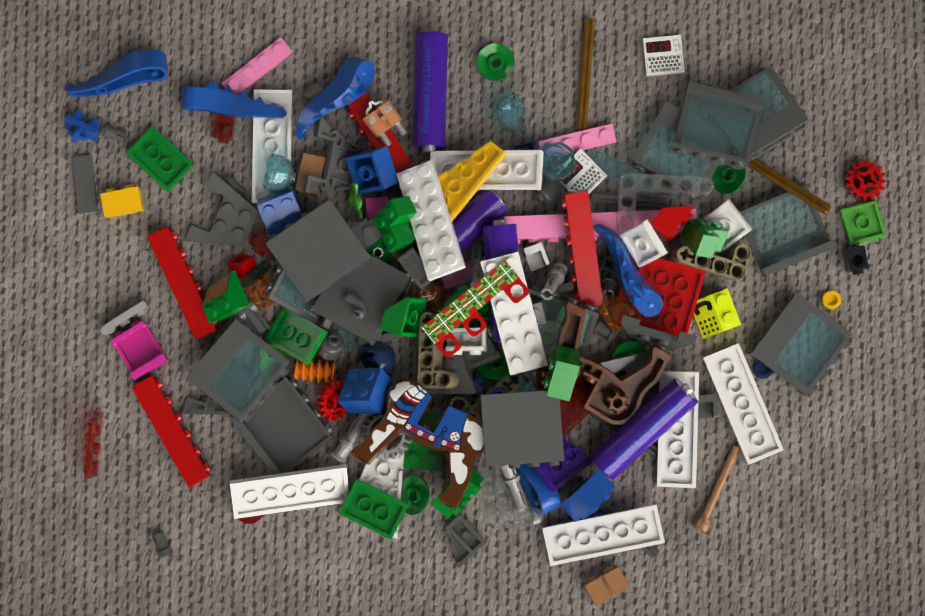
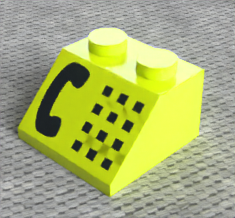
(715, 314)

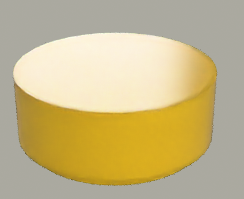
(831, 299)

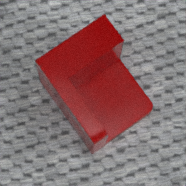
(242, 265)

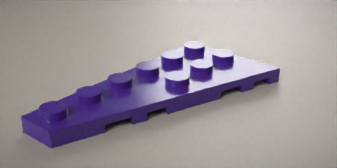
(558, 475)

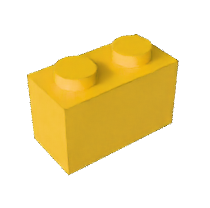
(122, 201)

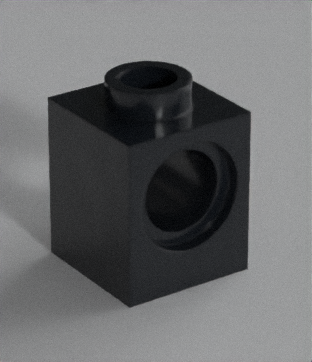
(860, 252)

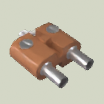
(382, 120)

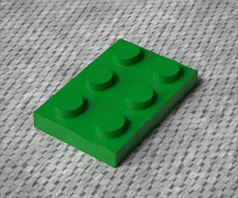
(160, 159)
(295, 335)
(421, 457)
(373, 509)

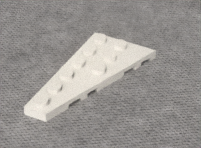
(386, 474)

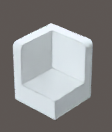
(536, 257)

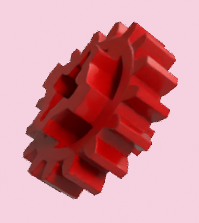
(872, 183)
(328, 404)

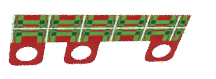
(466, 306)

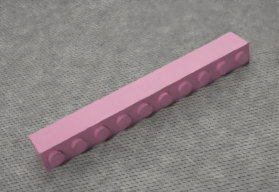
(553, 228)

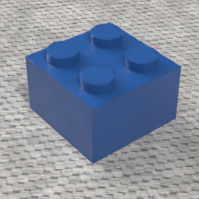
(372, 170)
(280, 209)
(365, 391)
(588, 496)

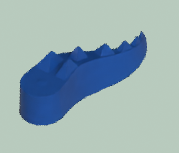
(128, 71)
(345, 88)
(226, 103)
(636, 288)
(536, 490)

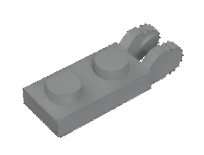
(124, 318)

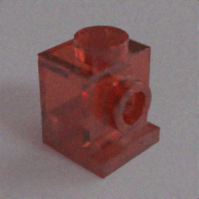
(221, 122)
(258, 241)

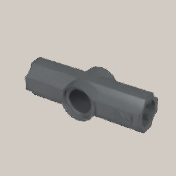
(254, 318)

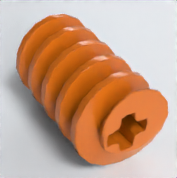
(315, 371)

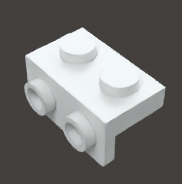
(474, 345)

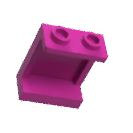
(139, 350)

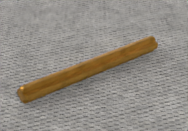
(585, 74)
(790, 186)

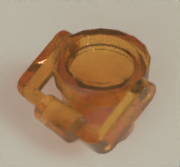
(259, 293)
(435, 295)
(616, 311)

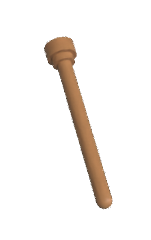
(702, 522)

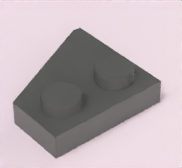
(463, 540)

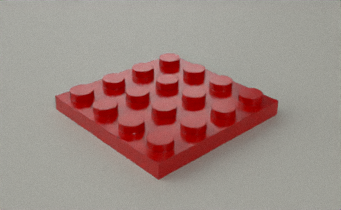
(679, 291)

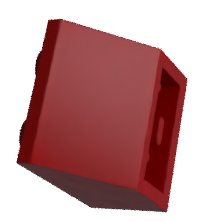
(668, 219)

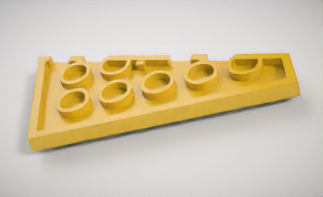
(468, 176)

